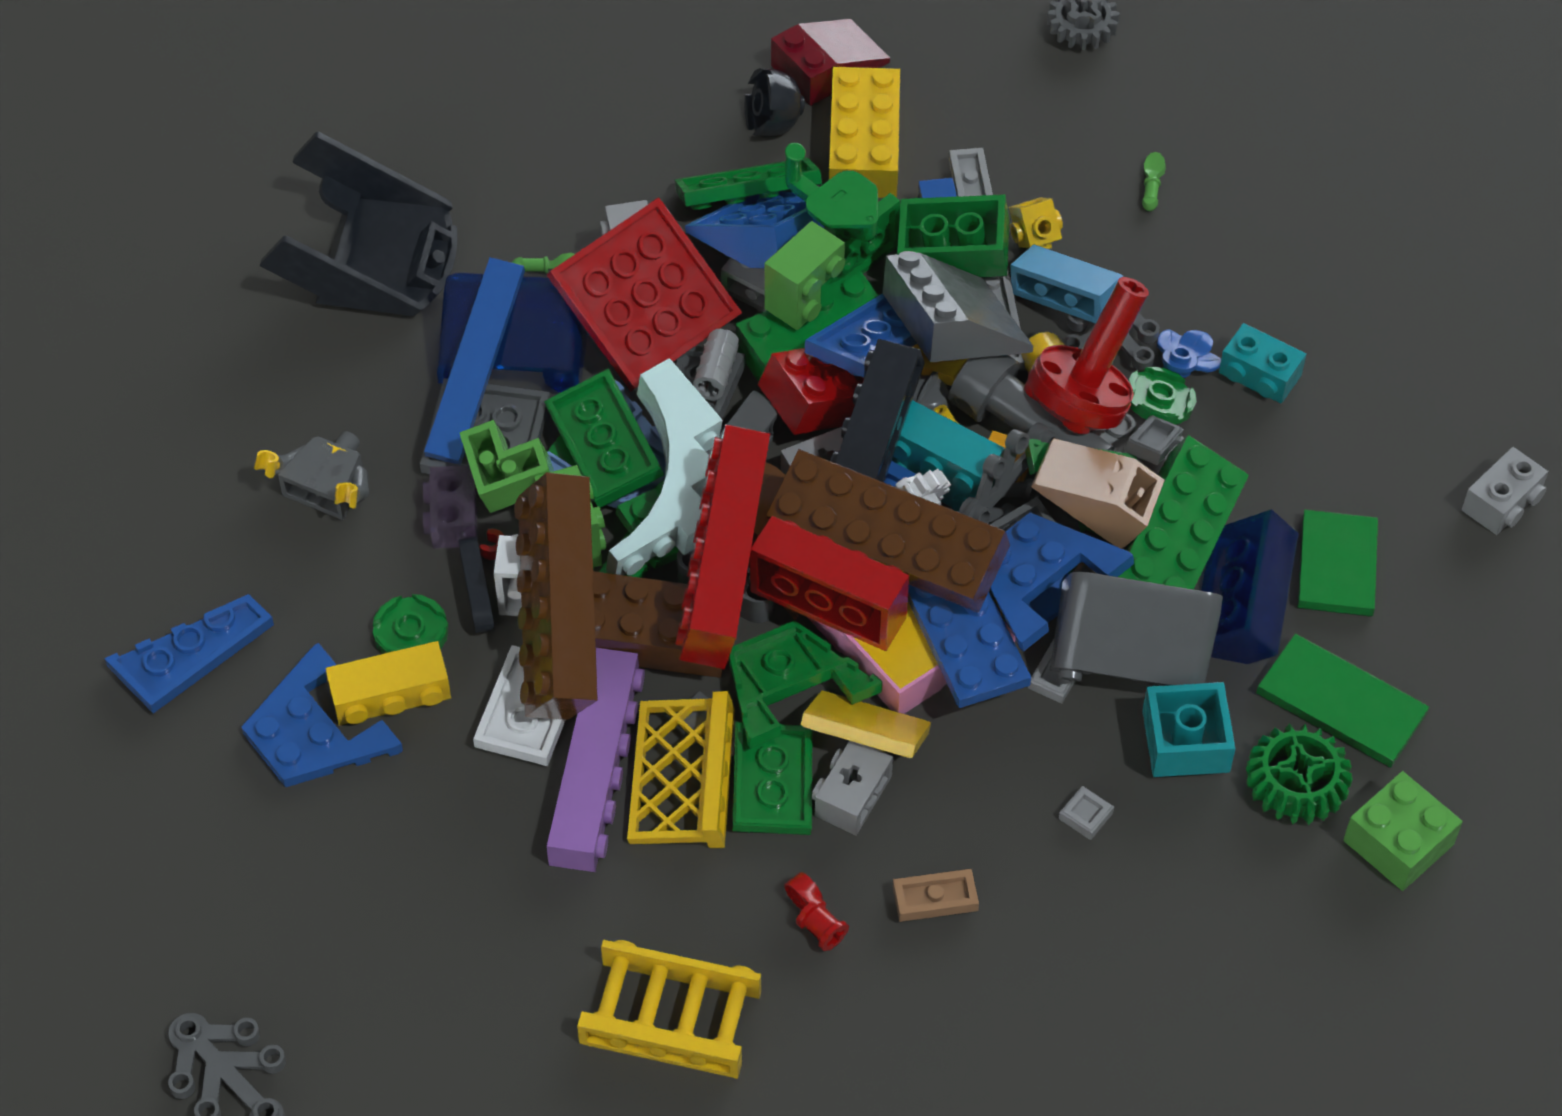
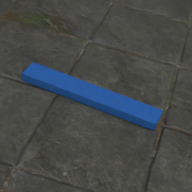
(474, 359)

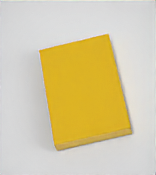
(866, 724)

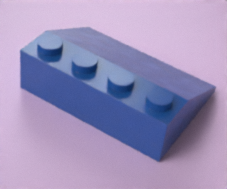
(753, 228)

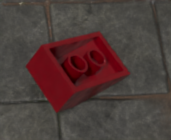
(813, 49)

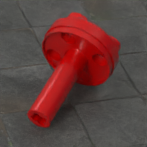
(1082, 383)

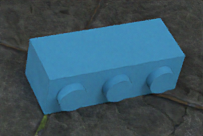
(1062, 282)

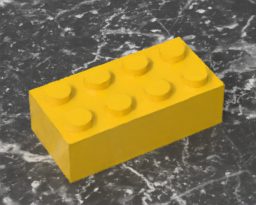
(866, 125)

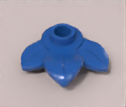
(1187, 352)

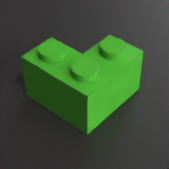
(799, 271)
(499, 471)

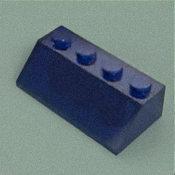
(1253, 575)

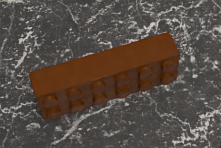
(925, 540)
(556, 597)

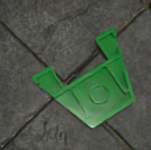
(784, 665)

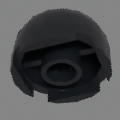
(773, 103)

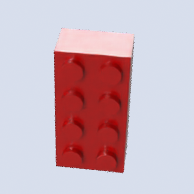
(829, 582)

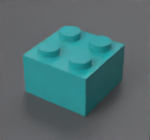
(1188, 729)

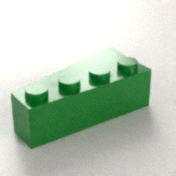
(768, 334)

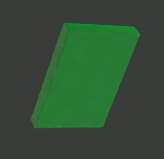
(1338, 562)
(773, 783)

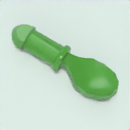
(1153, 169)
(541, 264)

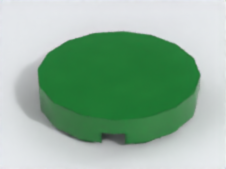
(1161, 395)
(409, 623)

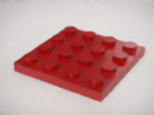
(644, 292)

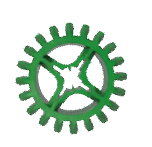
(1287, 789)

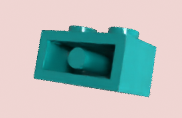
(1262, 363)

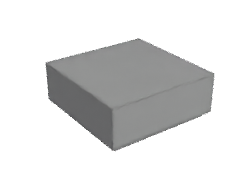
(1086, 812)

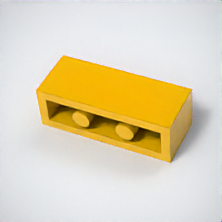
(388, 683)

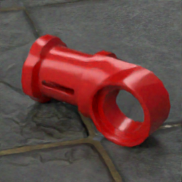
(813, 912)

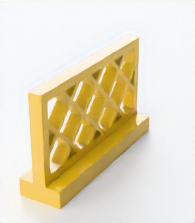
(715, 767)

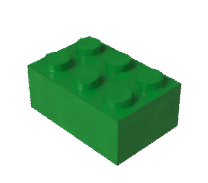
(958, 231)

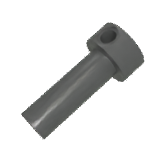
(992, 387)

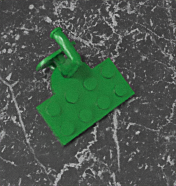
(849, 211)

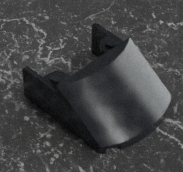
(390, 240)

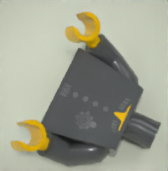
(320, 474)

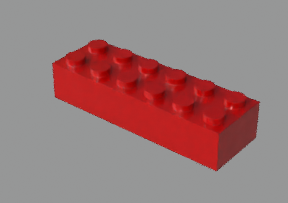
(722, 546)

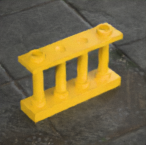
(680, 1045)

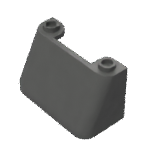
(1134, 630)

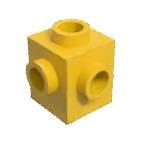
(1035, 223)

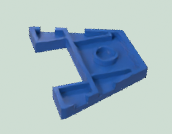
(1037, 559)
(299, 736)

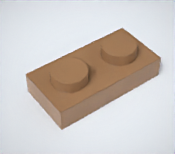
(935, 895)

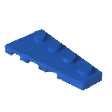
(175, 662)

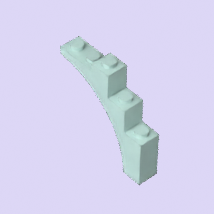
(686, 433)

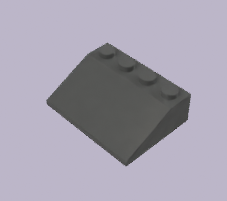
(949, 310)

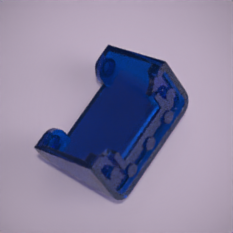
(538, 336)

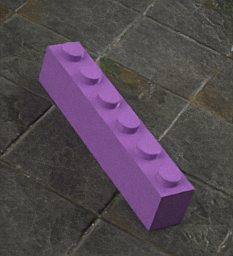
(593, 764)

